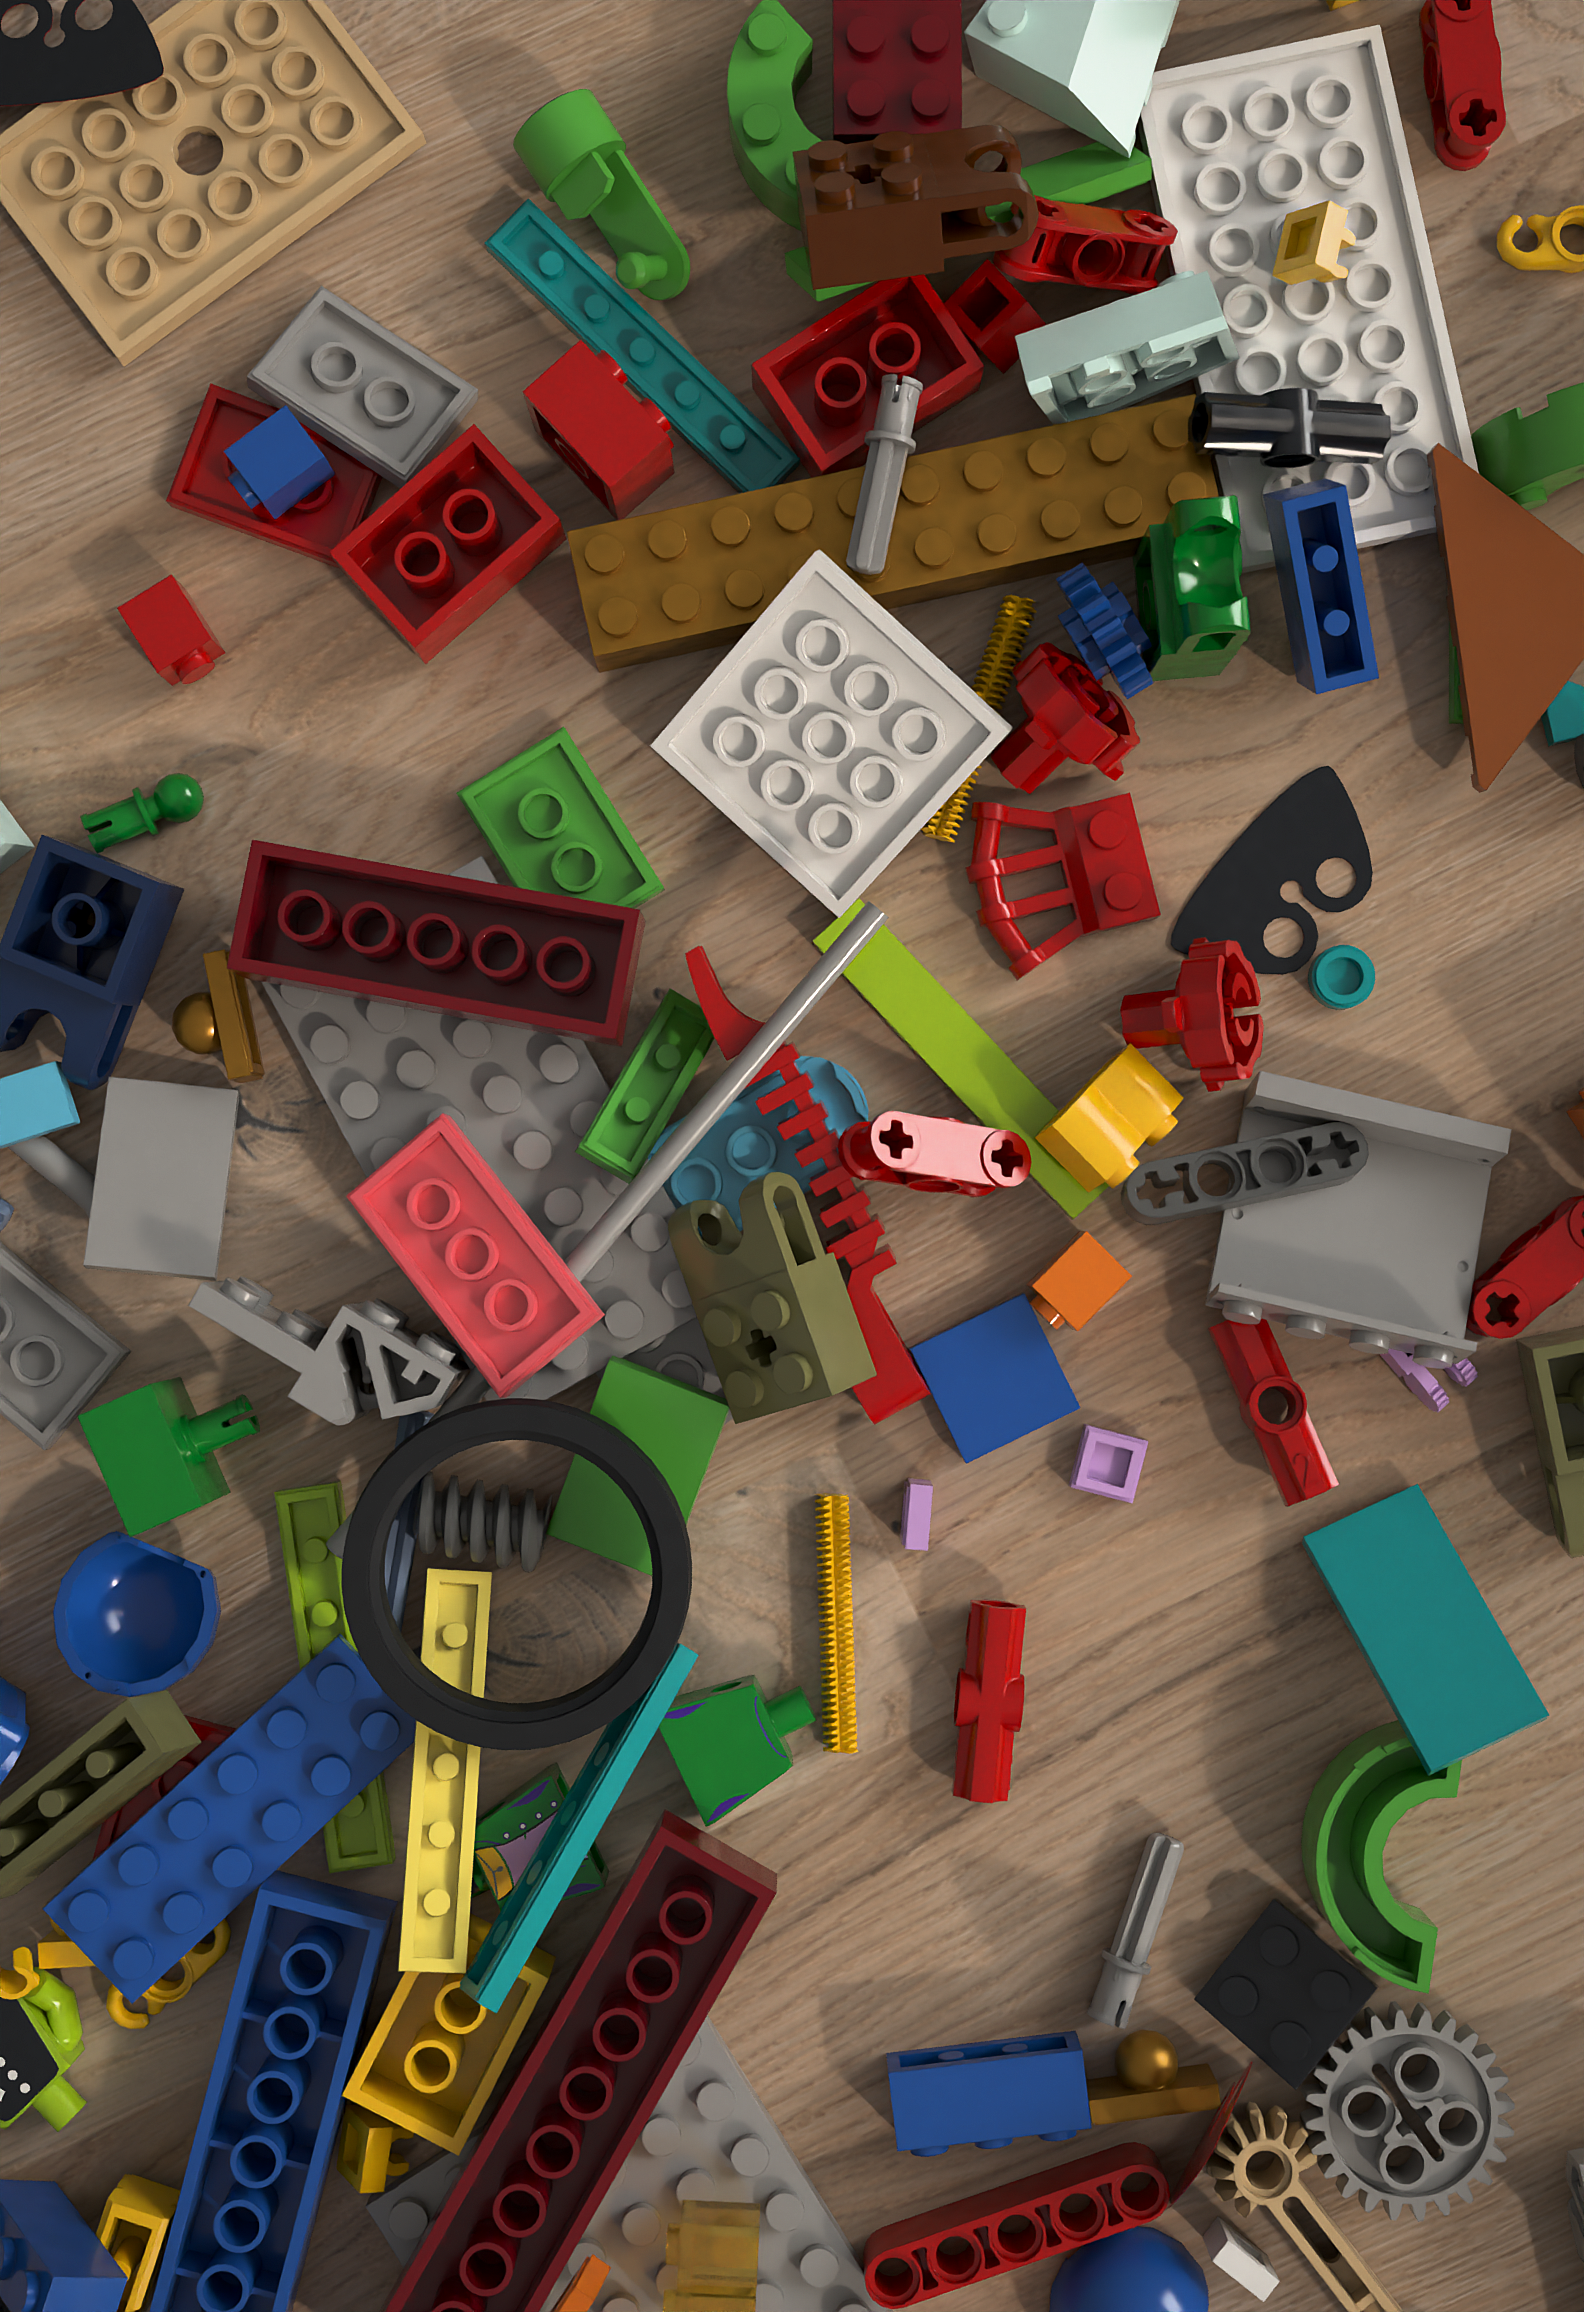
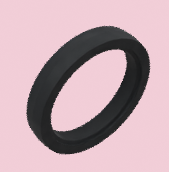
(494, 1722)

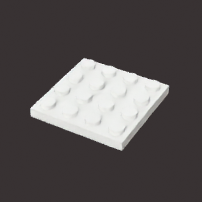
(830, 734)

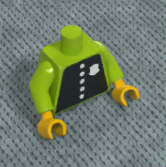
(37, 2043)

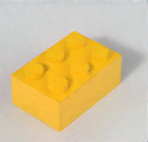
(443, 2050)

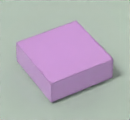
(1108, 1463)
(916, 1514)

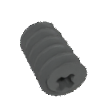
(481, 1522)

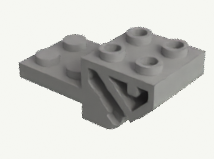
(337, 1363)

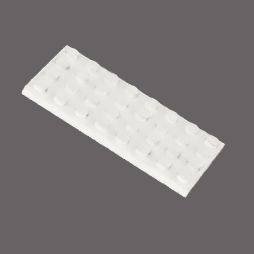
(1232, 156)

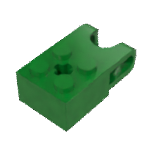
(1192, 589)

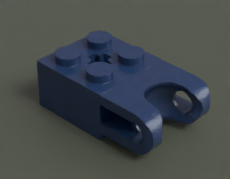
(78, 971)

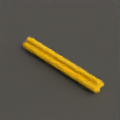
(988, 687)
(837, 1623)

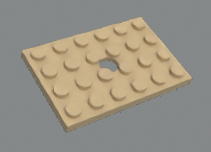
(154, 245)

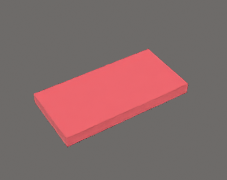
(475, 1256)

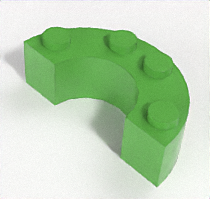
(762, 84)
(1534, 453)
(1343, 1847)

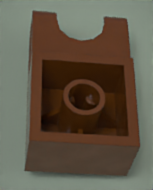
(907, 203)

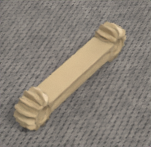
(1346, 2273)

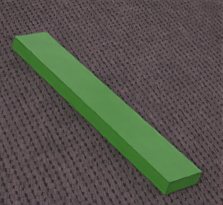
(1071, 178)

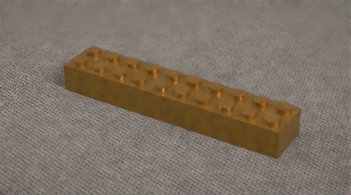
(959, 526)

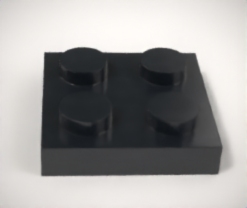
(1286, 1993)

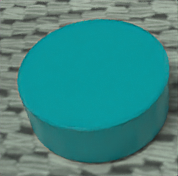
(1341, 977)

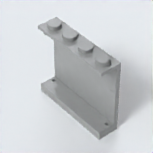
(1370, 1257)

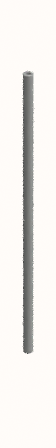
(690, 1131)

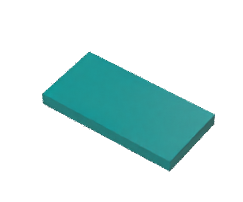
(1424, 1629)

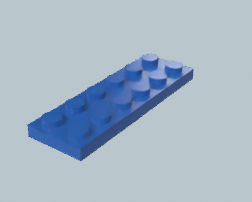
(233, 1820)

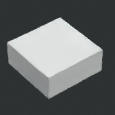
(1240, 2259)

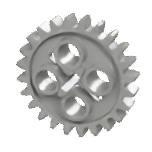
(1453, 2077)

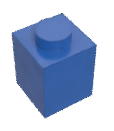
(277, 464)

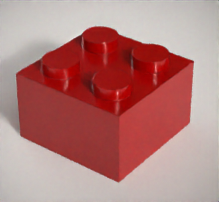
(601, 429)

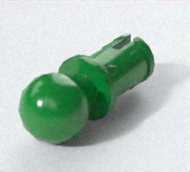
(174, 798)

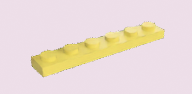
(444, 1782)

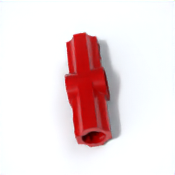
(1292, 1445)
(989, 1700)

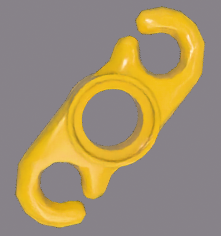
(1549, 250)
(195, 1965)

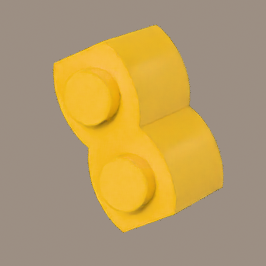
(1111, 1120)

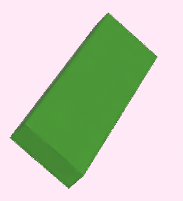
(648, 1088)

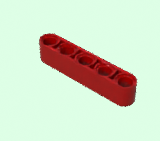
(997, 2252)

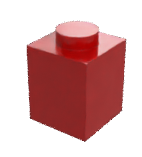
(992, 314)
(172, 632)

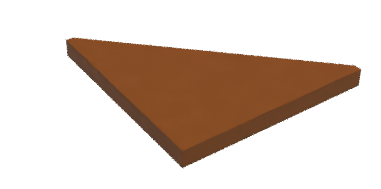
(1509, 610)

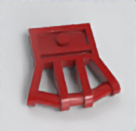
(1100, 866)

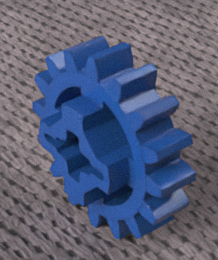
(1105, 630)

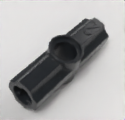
(1288, 428)

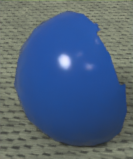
(134, 1616)
(1131, 2274)

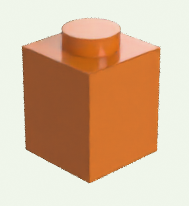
(1076, 1283)

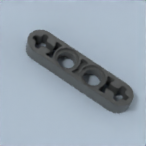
(1246, 1180)

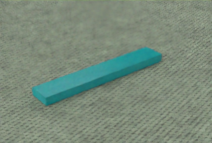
(651, 358)
(571, 1837)

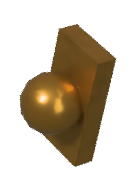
(221, 1021)
(1150, 2083)

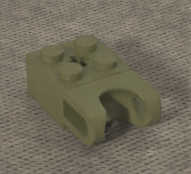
(769, 1300)
(1555, 1393)

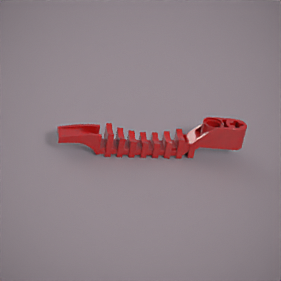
(898, 1376)

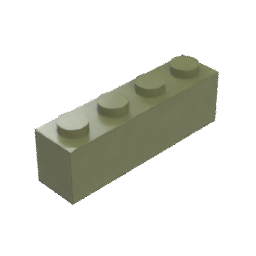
(89, 1784)

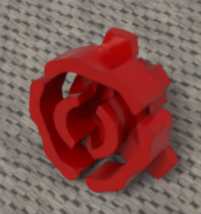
(1065, 719)
(1202, 1013)

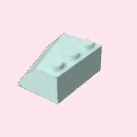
(1074, 59)
(1126, 349)

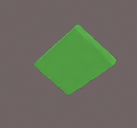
(559, 827)
(672, 1426)

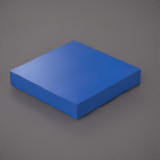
(994, 1377)

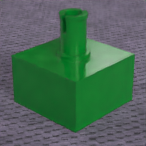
(161, 1452)

